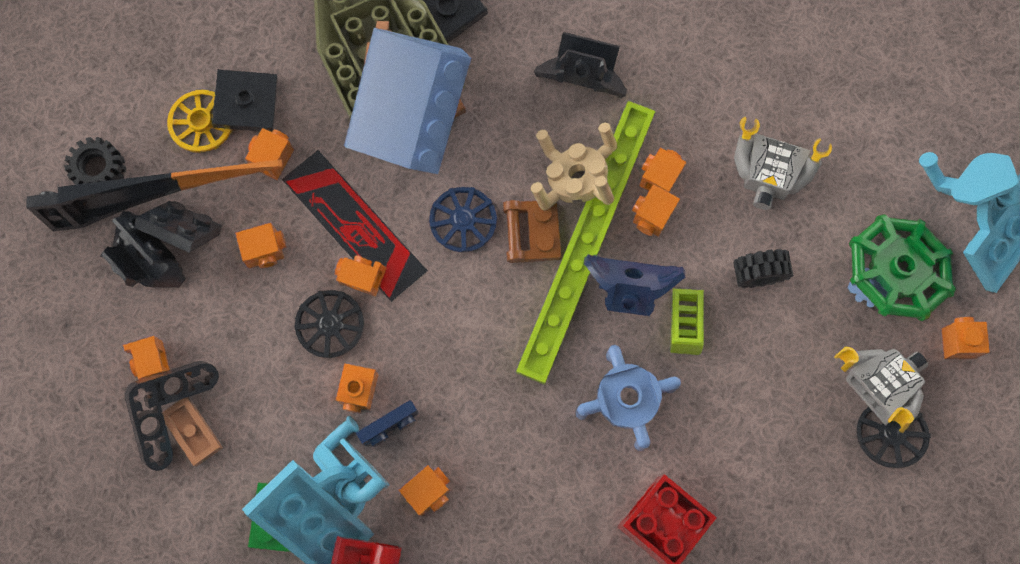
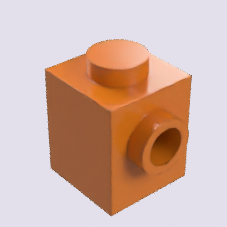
(270, 147)
(662, 169)
(654, 210)
(261, 246)
(965, 339)
(356, 388)
(426, 490)

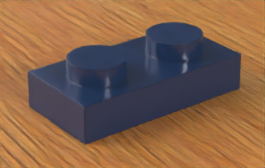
(377, 431)

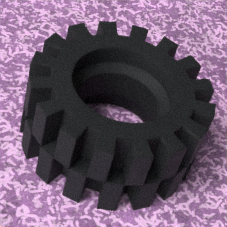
(86, 152)
(763, 268)

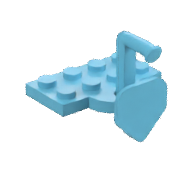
(995, 188)
(312, 511)

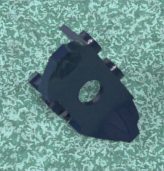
(632, 284)

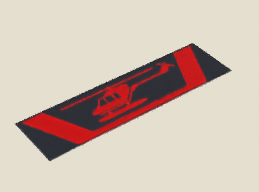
(353, 223)

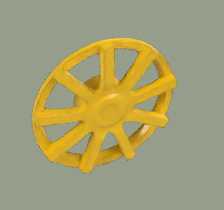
(199, 121)

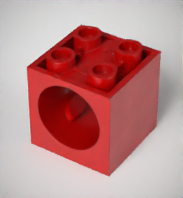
(666, 521)

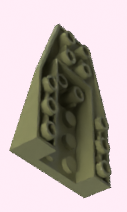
(348, 25)

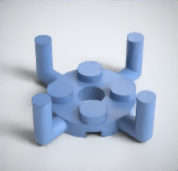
(619, 413)

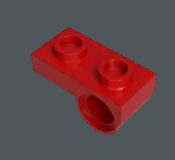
(364, 552)

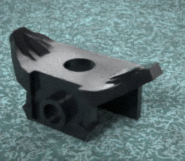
(585, 64)
(158, 267)

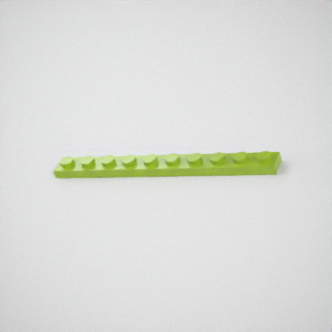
(586, 240)

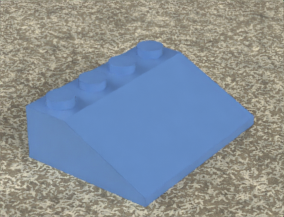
(407, 100)

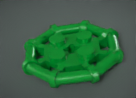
(887, 273)

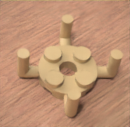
(576, 159)

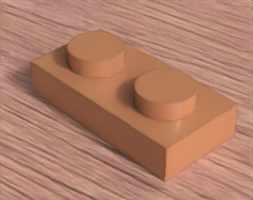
(191, 431)

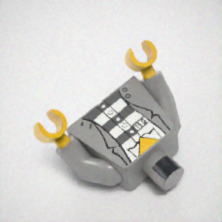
(774, 166)
(886, 382)

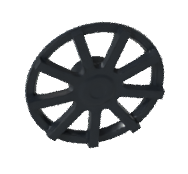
(329, 323)
(893, 438)

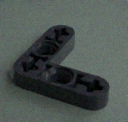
(158, 397)

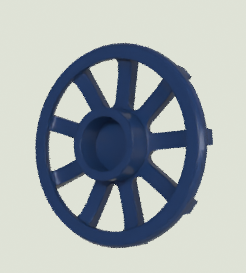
(463, 218)

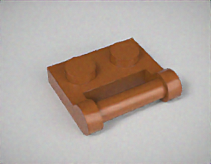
(543, 232)

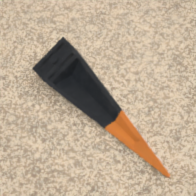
(90, 202)

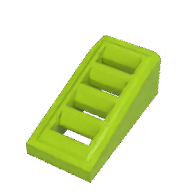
(684, 340)

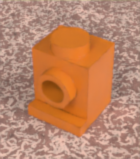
(360, 274)
(148, 357)

